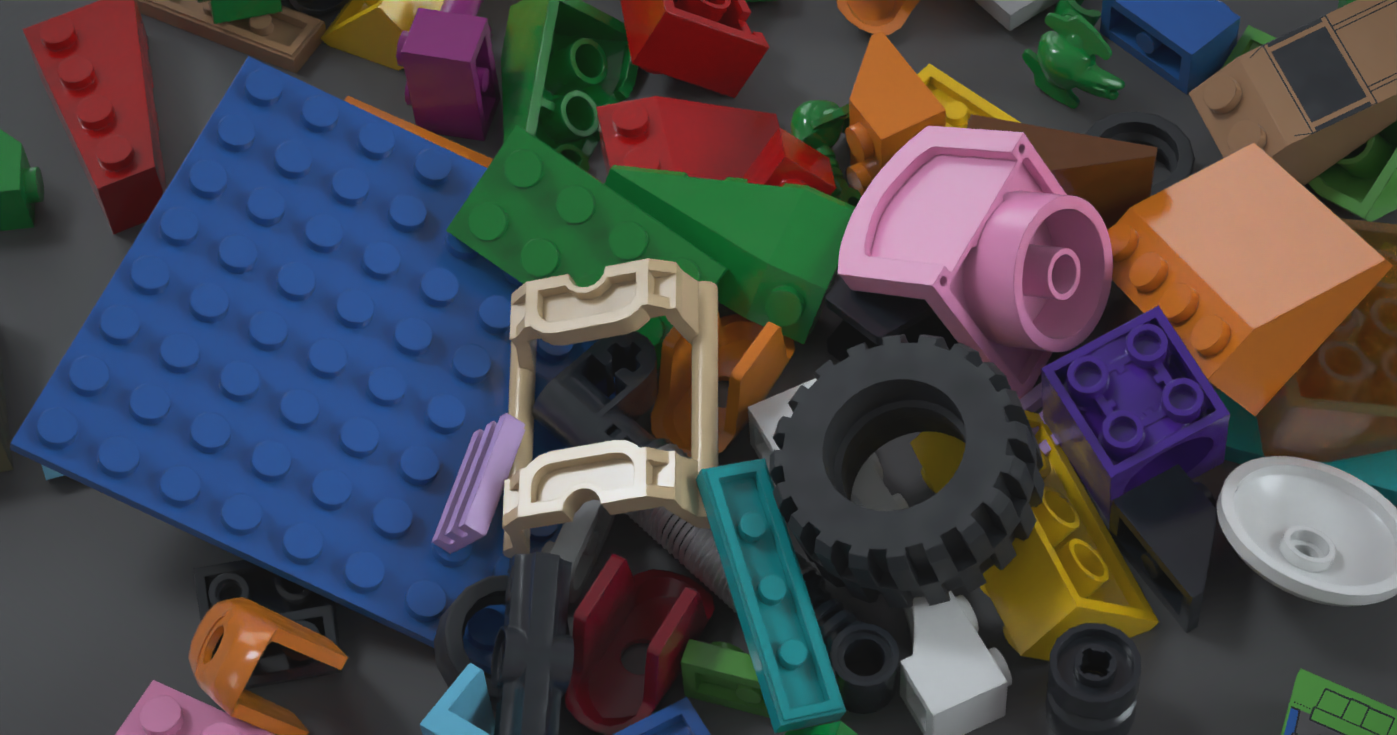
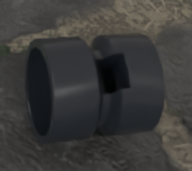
(1093, 681)

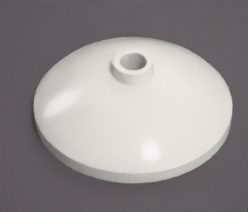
(1311, 530)

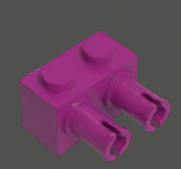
(450, 70)

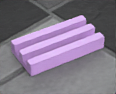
(479, 484)

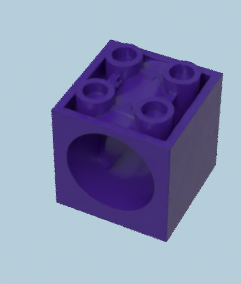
(1133, 408)

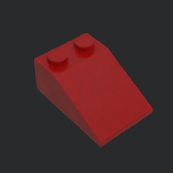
(683, 136)

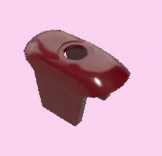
(624, 611)

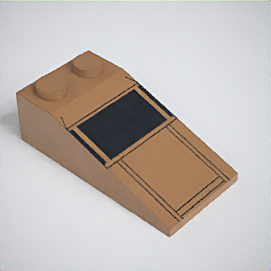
(1309, 91)

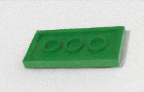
(552, 218)

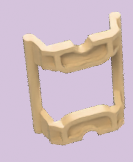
(616, 470)

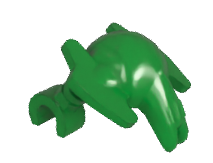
(1068, 56)
(820, 126)

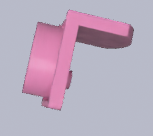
(986, 243)

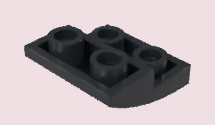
(282, 596)

